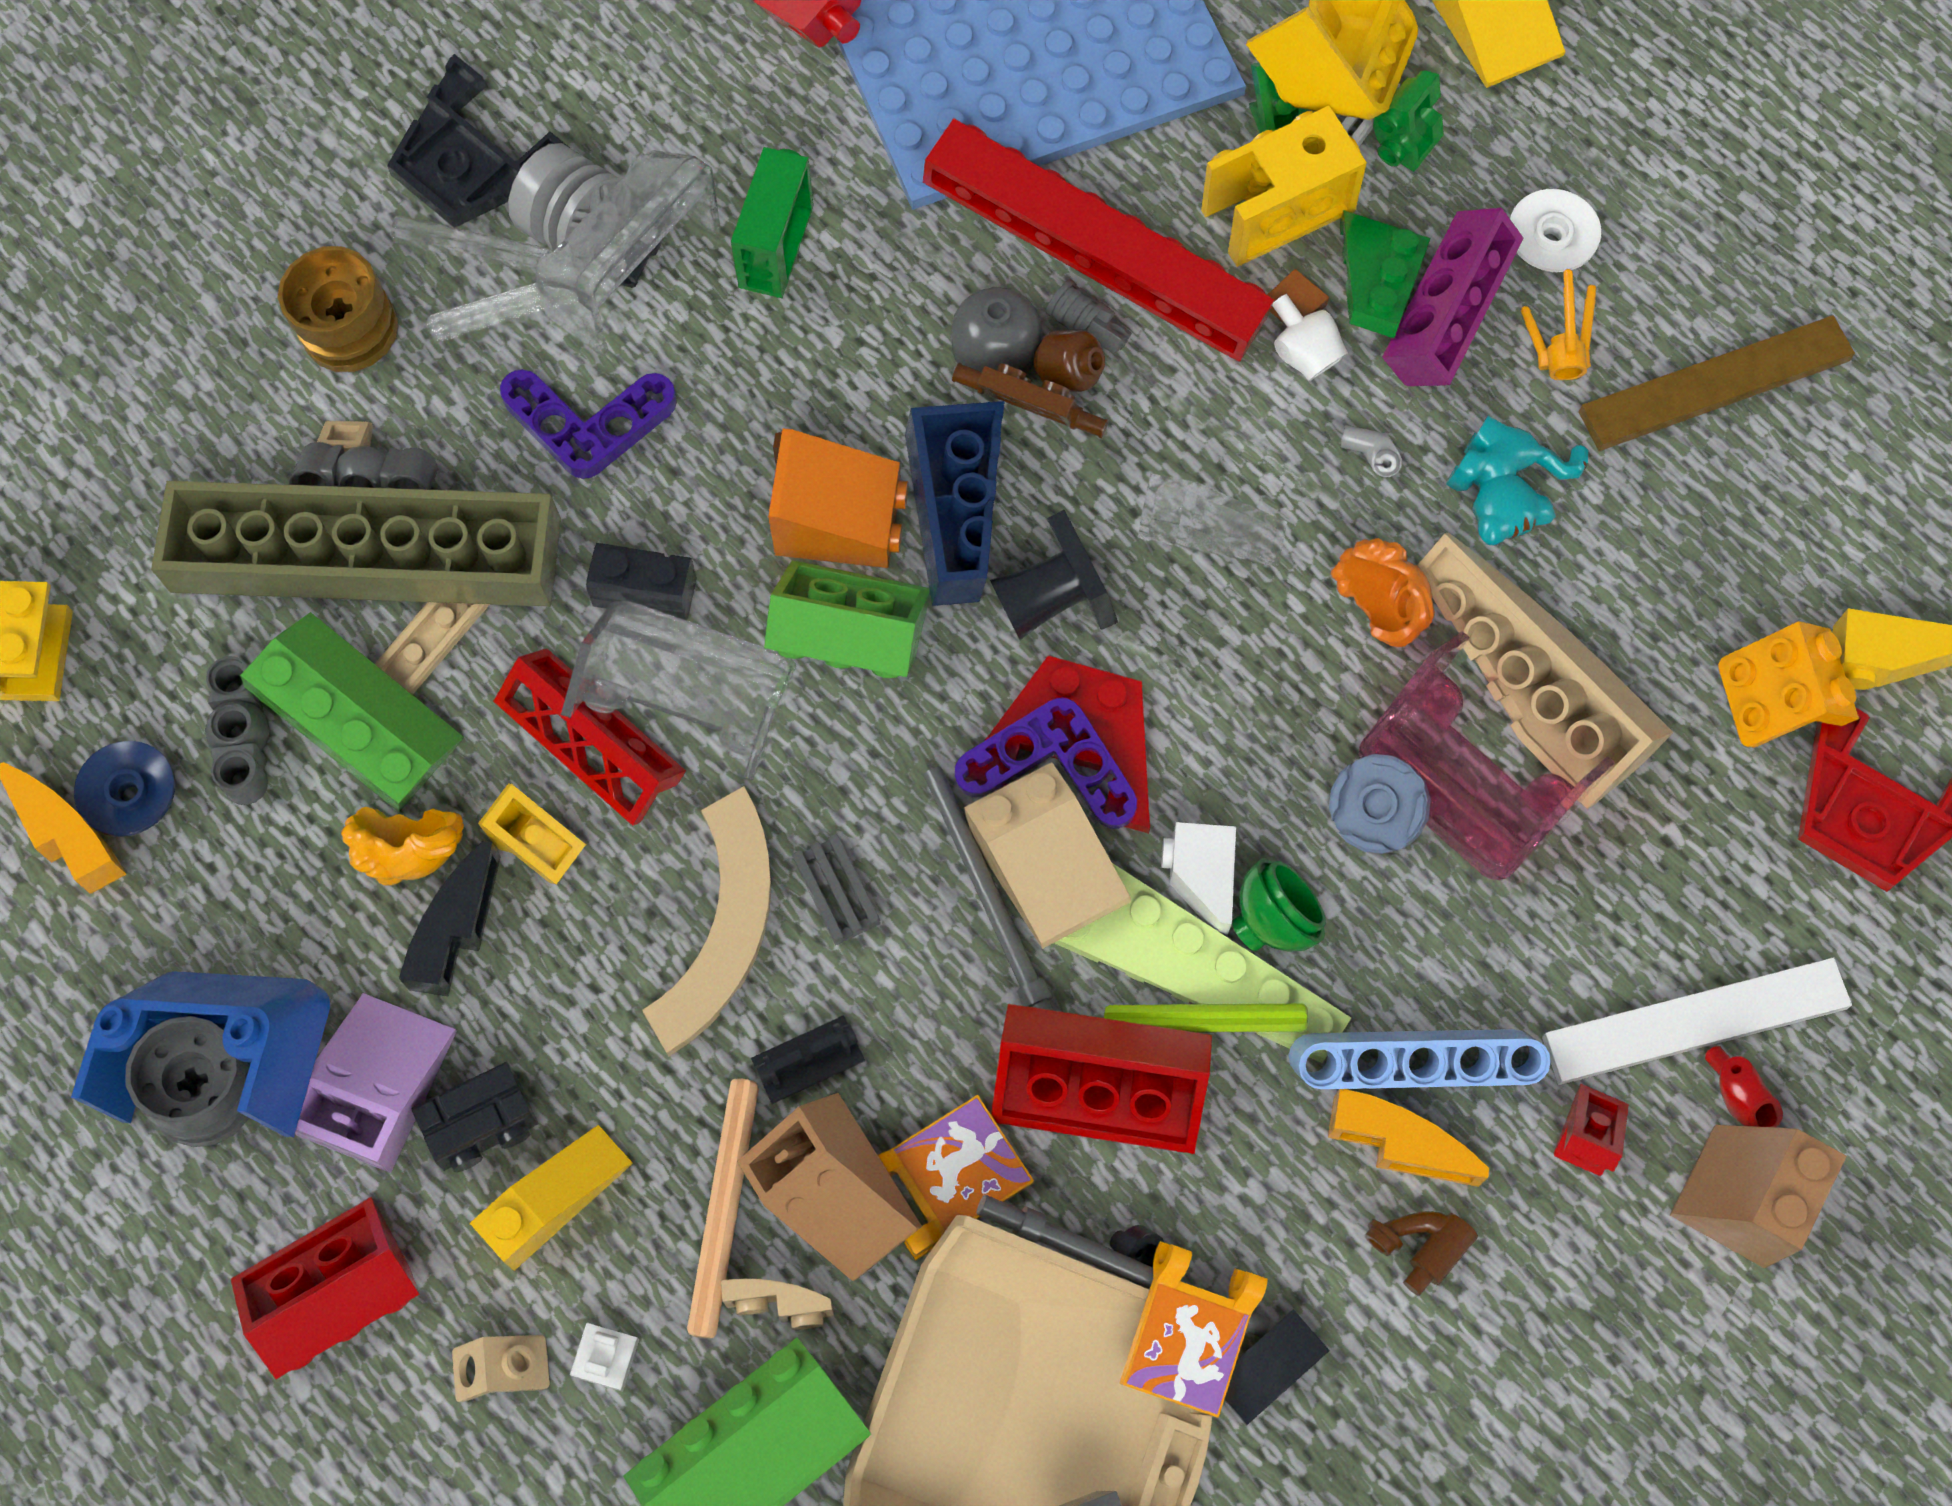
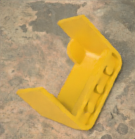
(1339, 55)

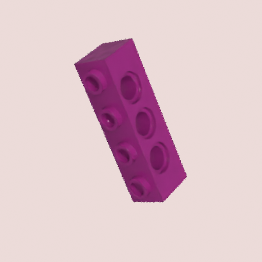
(1453, 297)

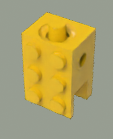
(1290, 183)
(32, 642)

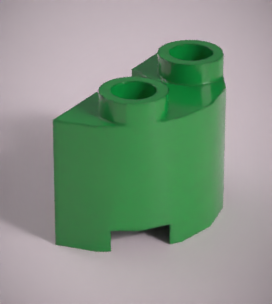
(1411, 123)

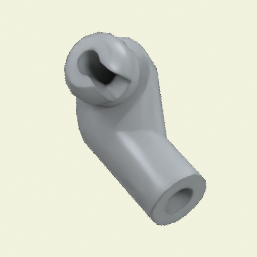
(1376, 447)

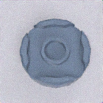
(1380, 804)

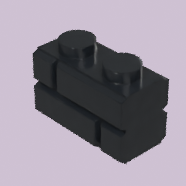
(641, 578)
(475, 1118)

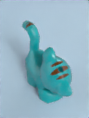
(1505, 501)

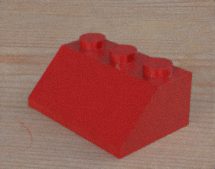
(322, 1289)

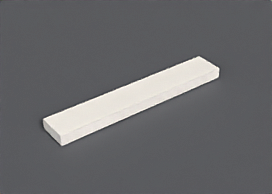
(1696, 1021)

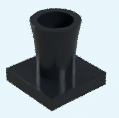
(1054, 584)

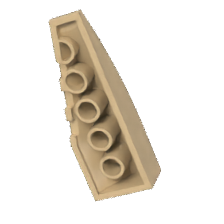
(1548, 681)

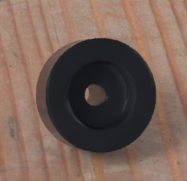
(1137, 1243)

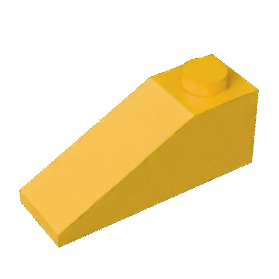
(1890, 648)
(550, 1197)

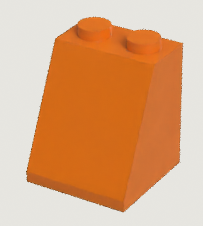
(835, 502)

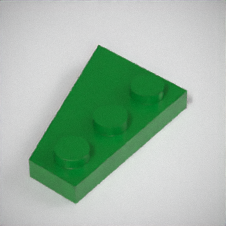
(1380, 271)

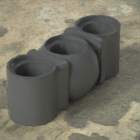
(364, 467)
(241, 752)

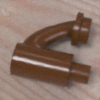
(1437, 1256)

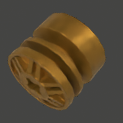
(338, 308)

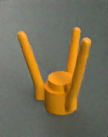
(1566, 356)

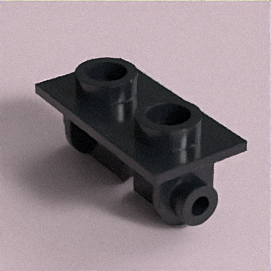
(808, 1059)

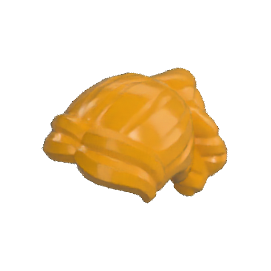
(399, 846)

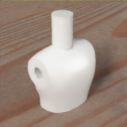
(1308, 342)

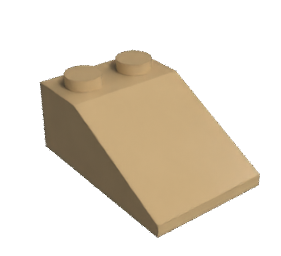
(1046, 855)

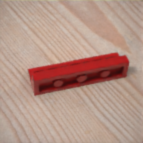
(610, 733)

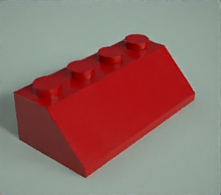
(1101, 1078)

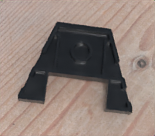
(449, 159)

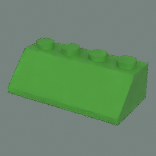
(351, 710)
(755, 1441)

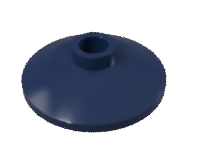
(111, 772)

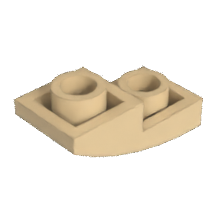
(794, 1303)

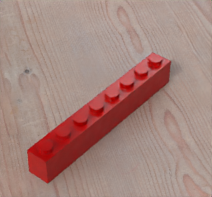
(1097, 239)

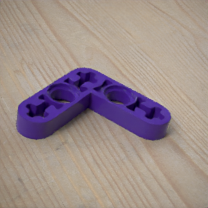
(593, 433)
(1047, 744)

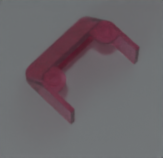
(1472, 799)

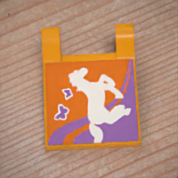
(953, 1167)
(1189, 1334)

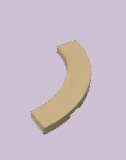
(735, 932)

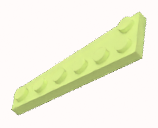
(1193, 961)

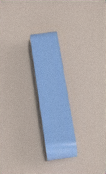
(1440, 1070)

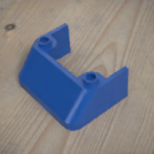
(264, 1022)

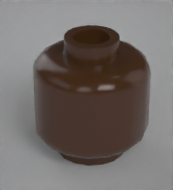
(1070, 359)

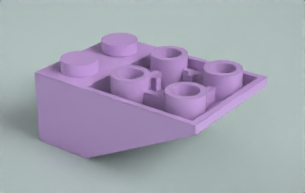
(371, 1079)

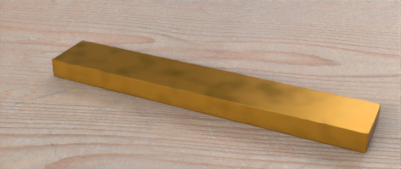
(1716, 383)

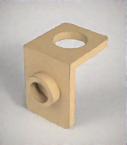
(501, 1365)

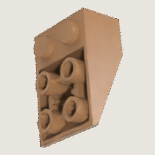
(830, 1186)

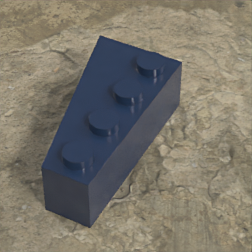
(954, 487)

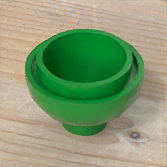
(1278, 909)

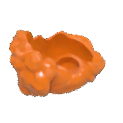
(1387, 589)

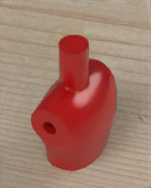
(1744, 1090)

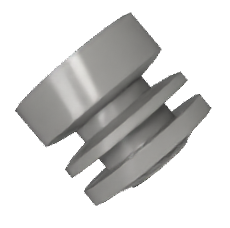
(556, 193)

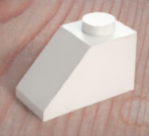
(1203, 870)

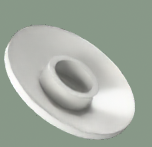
(1566, 218)

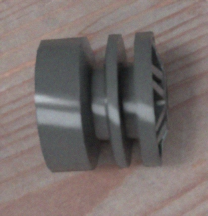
(165, 1075)

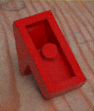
(1593, 1131)

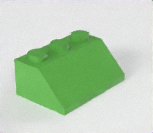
(846, 619)

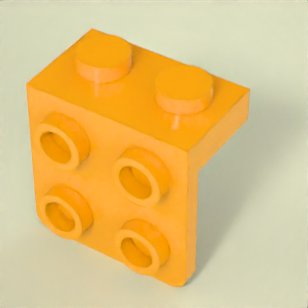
(1787, 683)

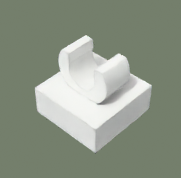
(604, 1357)

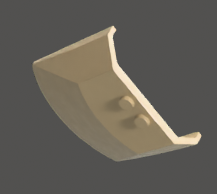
(1014, 1388)

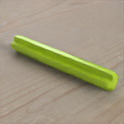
(1215, 1017)

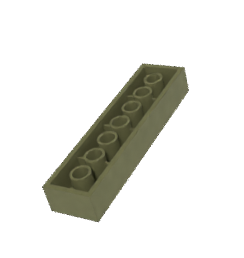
(357, 543)

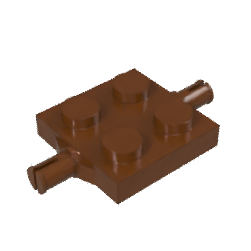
(1015, 389)

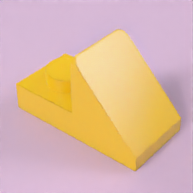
(531, 834)

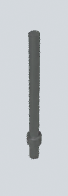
(1032, 991)
(1034, 1227)

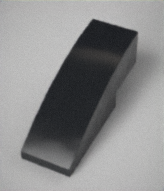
(451, 922)

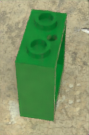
(772, 222)

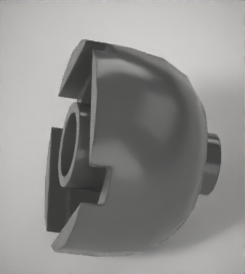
(996, 329)

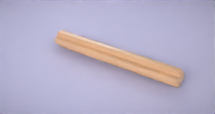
(722, 1209)

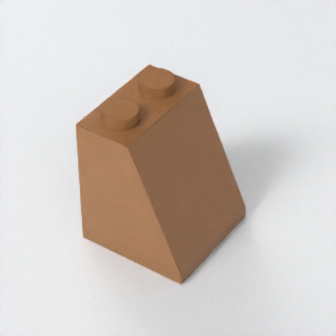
(1758, 1190)

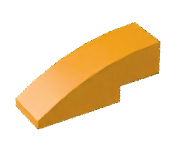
(60, 830)
(1404, 1139)

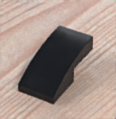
(1273, 1366)

